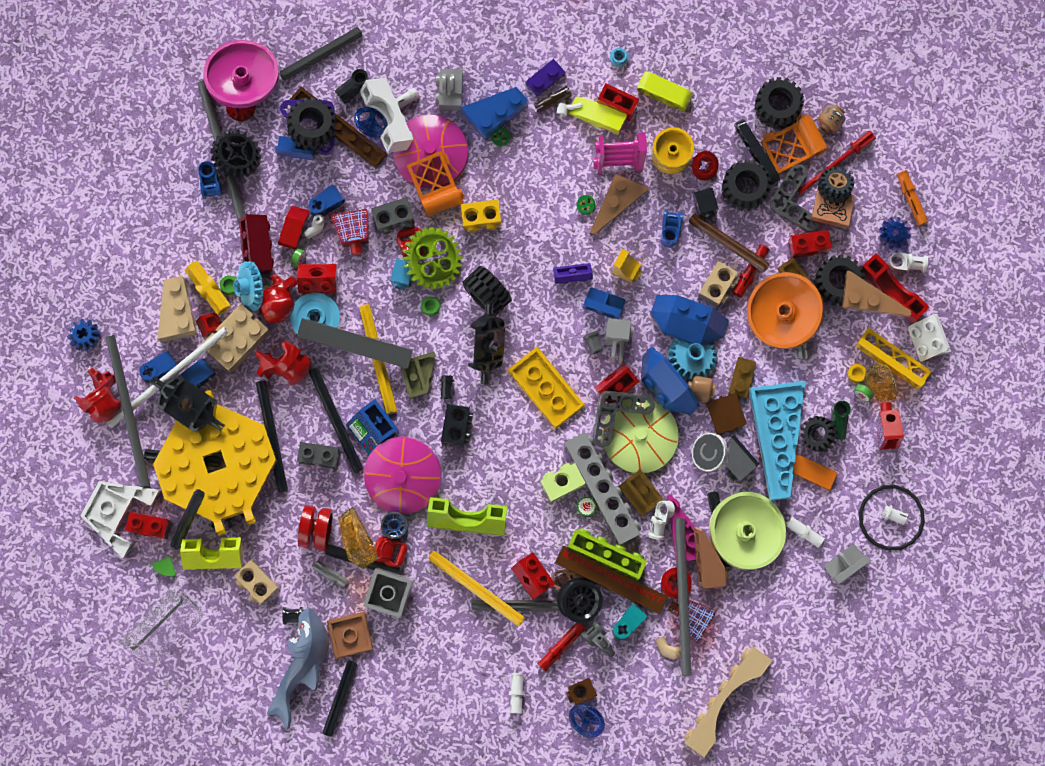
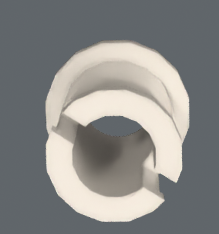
(408, 97)
(894, 515)

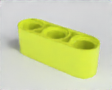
(665, 90)

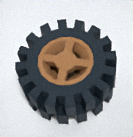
(836, 184)

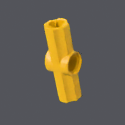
(207, 288)

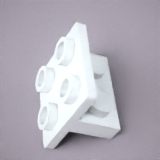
(929, 338)

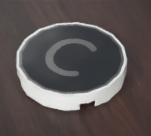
(710, 452)

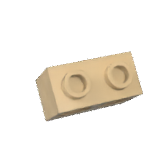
(715, 283)
(259, 579)

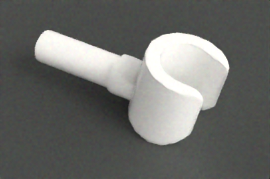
(562, 108)

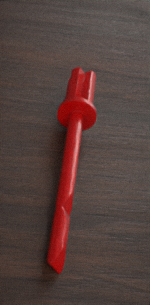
(856, 147)

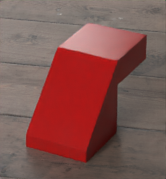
(293, 227)

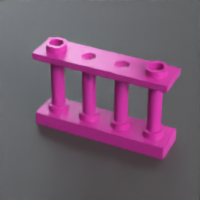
(621, 153)

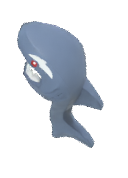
(308, 655)

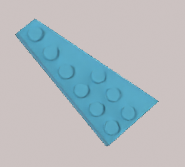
(777, 427)

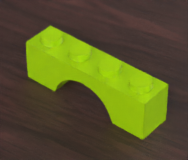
(486, 521)

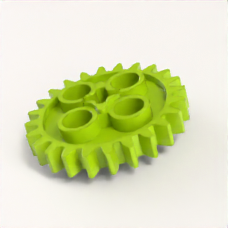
(437, 275)

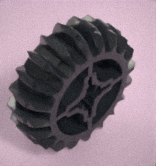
(226, 142)

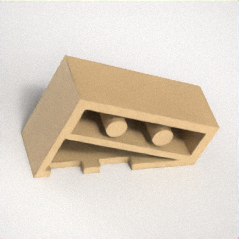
(176, 311)

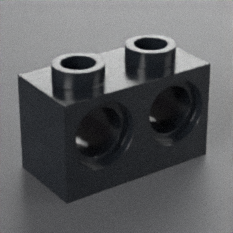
(451, 425)

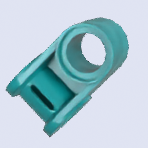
(630, 620)

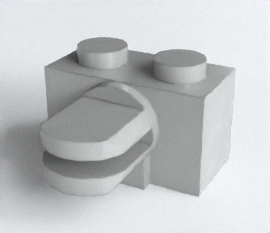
(450, 89)
(618, 335)

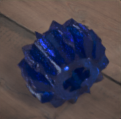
(900, 238)

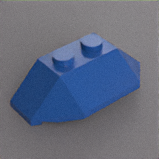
(688, 319)
(666, 383)

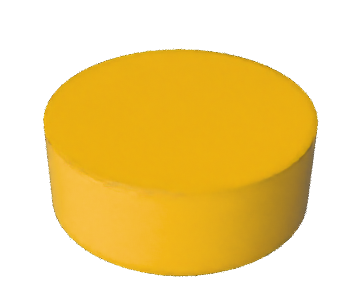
(856, 373)

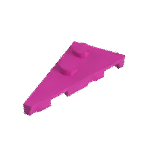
(689, 530)

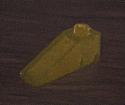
(356, 539)

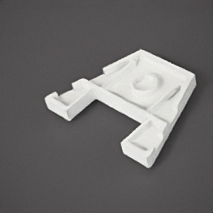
(108, 507)

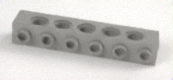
(621, 534)

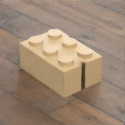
(243, 338)

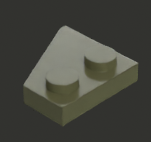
(419, 375)

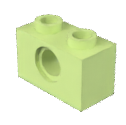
(574, 479)

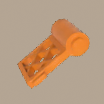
(808, 137)
(439, 199)

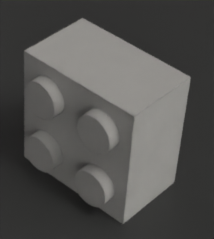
(389, 592)

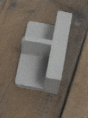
(846, 564)

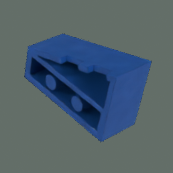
(494, 111)

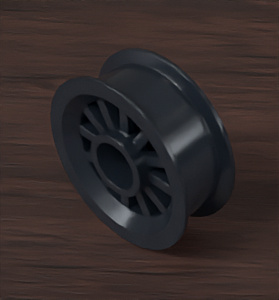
(571, 610)

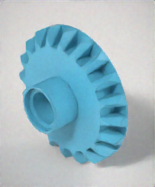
(249, 286)
(315, 304)
(690, 366)

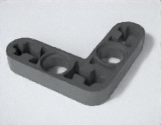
(788, 204)
(611, 409)

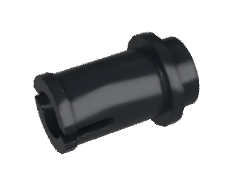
(446, 386)

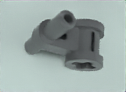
(596, 636)

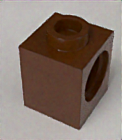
(590, 691)

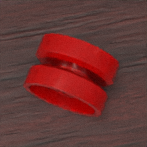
(315, 527)

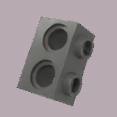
(391, 211)
(318, 455)

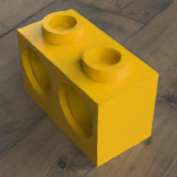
(480, 209)

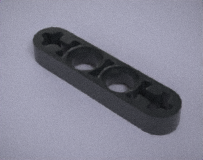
(756, 150)

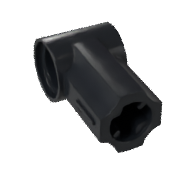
(351, 87)

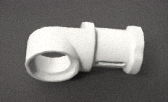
(909, 262)
(660, 520)

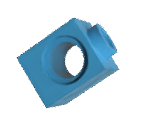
(399, 276)

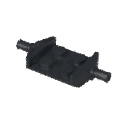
(487, 330)
(202, 406)

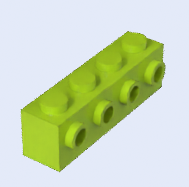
(607, 554)

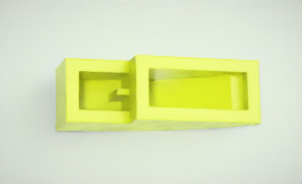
(599, 115)

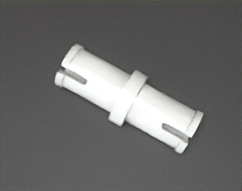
(805, 532)
(516, 693)

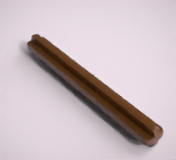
(729, 242)

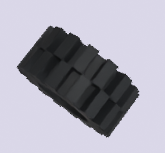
(809, 431)

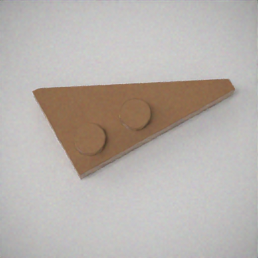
(620, 195)
(865, 297)

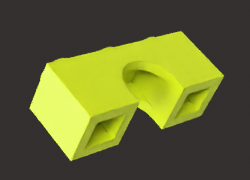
(196, 556)

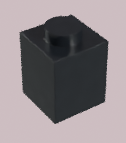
(706, 203)

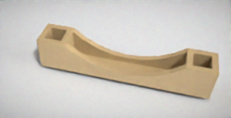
(703, 735)

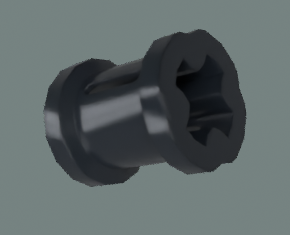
(291, 615)

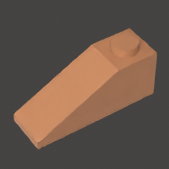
(710, 568)

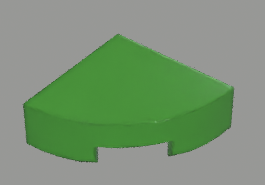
(165, 567)

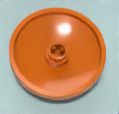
(785, 310)

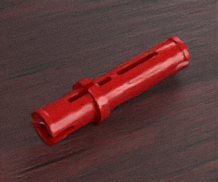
(747, 276)
(561, 646)

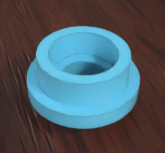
(619, 51)

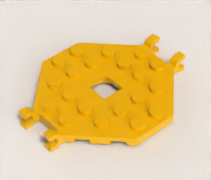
(227, 490)

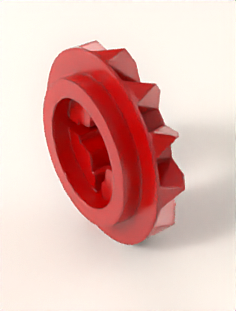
(243, 115)
(711, 166)
(666, 584)

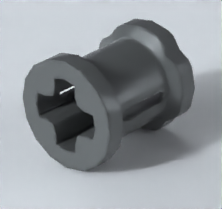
(594, 342)

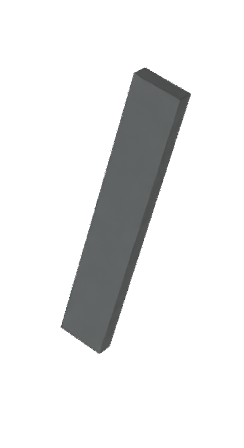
(354, 343)

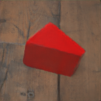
(208, 323)

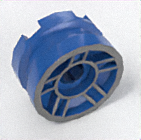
(394, 517)

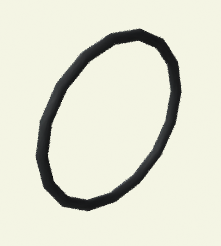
(918, 504)

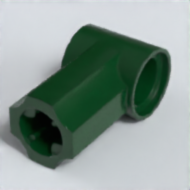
(840, 420)

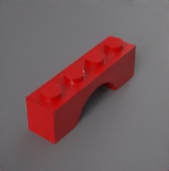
(881, 277)

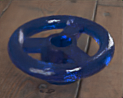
(369, 126)
(588, 717)

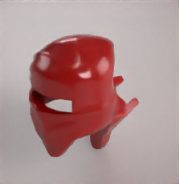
(276, 299)
(291, 365)
(100, 402)

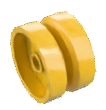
(668, 140)

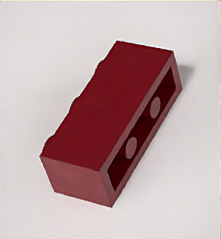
(256, 242)

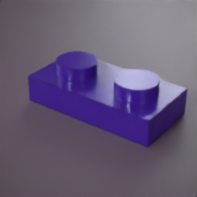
(545, 77)
(572, 273)

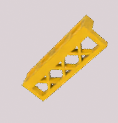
(898, 369)

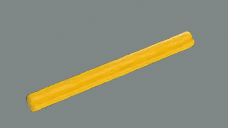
(379, 366)
(476, 588)

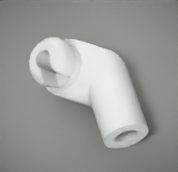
(316, 227)

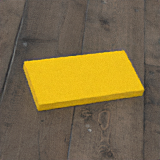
(546, 387)

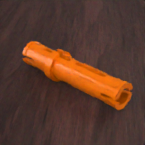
(912, 197)

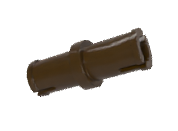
(553, 99)

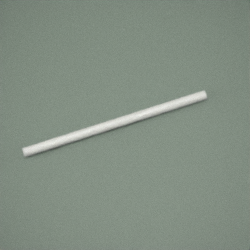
(171, 374)

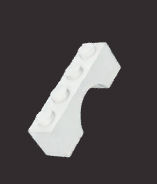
(379, 95)

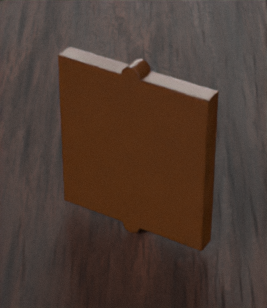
(726, 413)

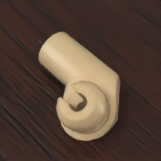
(666, 650)

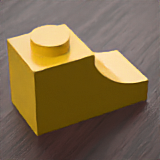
(627, 267)

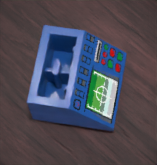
(372, 426)

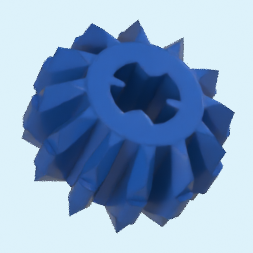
(84, 342)

